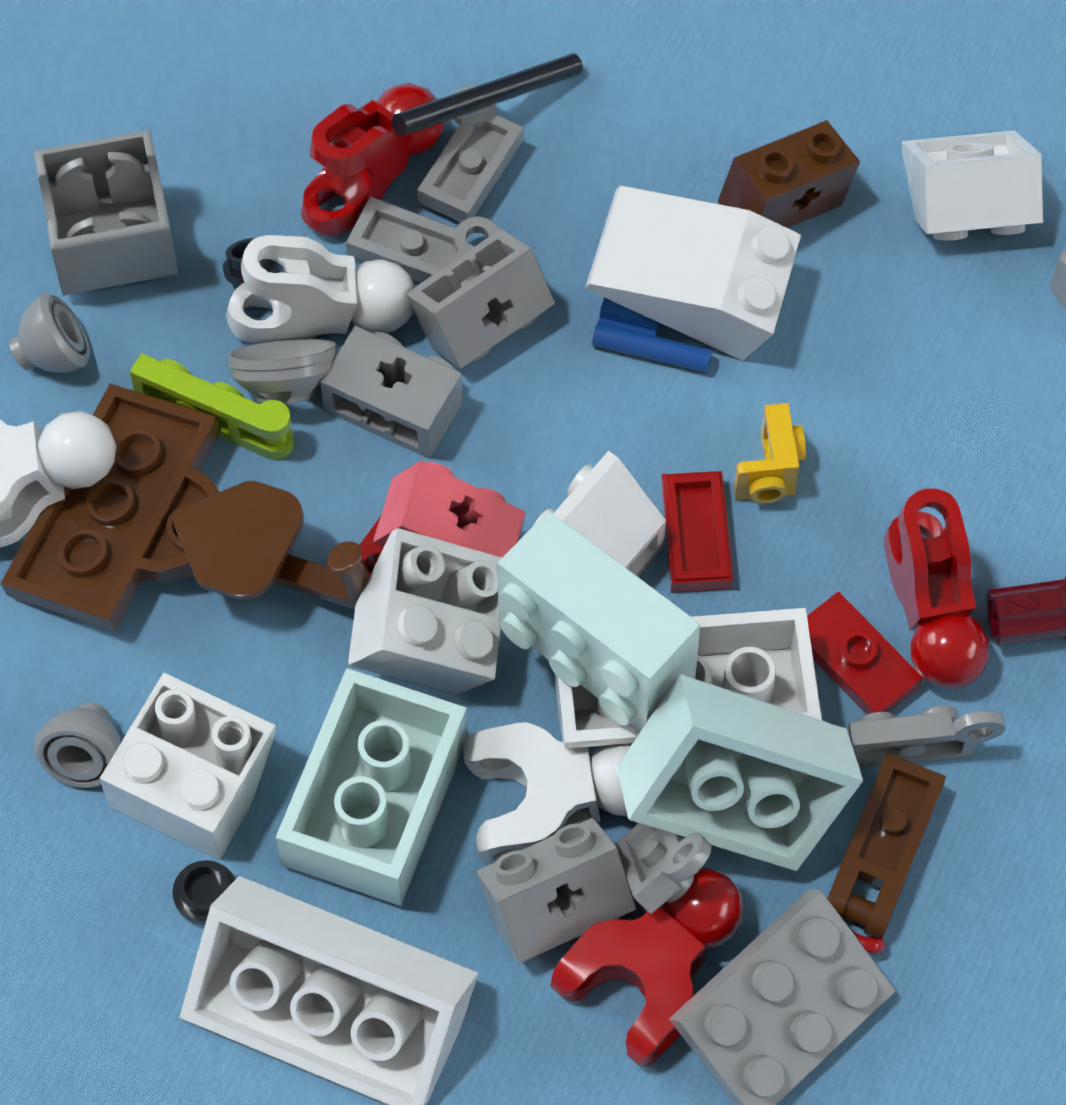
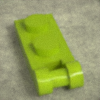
(253, 426)

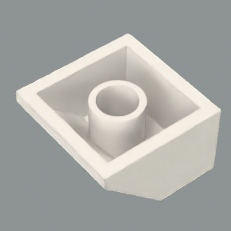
(974, 184)

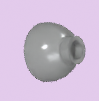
(50, 337)
(77, 745)

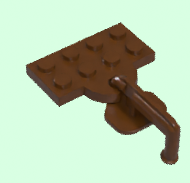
(125, 529)

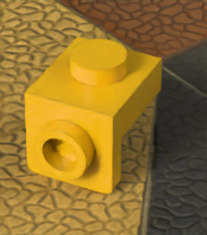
(782, 448)

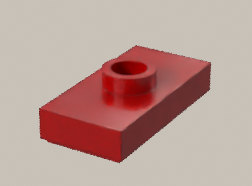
(859, 657)

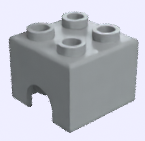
(105, 212)

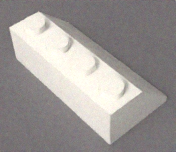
(747, 653)
(326, 994)

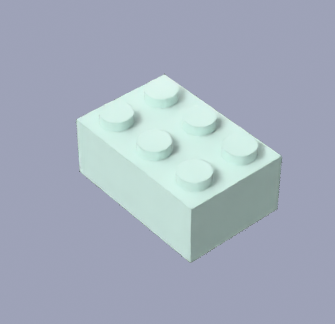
(594, 620)
(738, 773)
(372, 786)

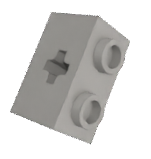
(481, 298)
(392, 391)
(555, 889)

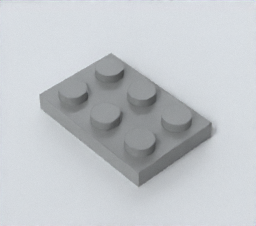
(783, 1003)

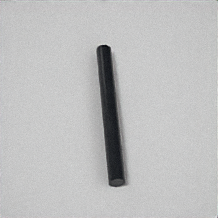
(486, 94)

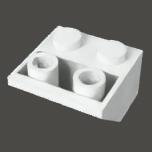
(614, 514)
(429, 614)
(189, 766)

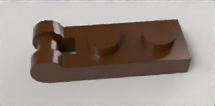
(886, 842)

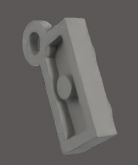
(470, 163)
(411, 239)
(922, 737)
(660, 863)

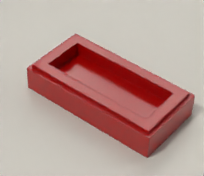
(696, 532)

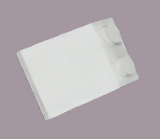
(695, 267)

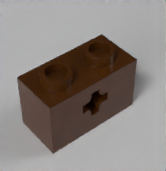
(792, 176)

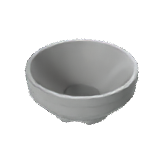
(282, 368)

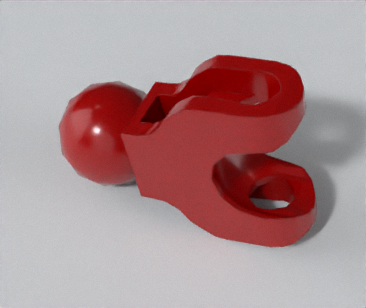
(362, 156)
(936, 589)
(656, 956)

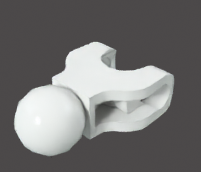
(316, 292)
(37, 465)
(560, 782)

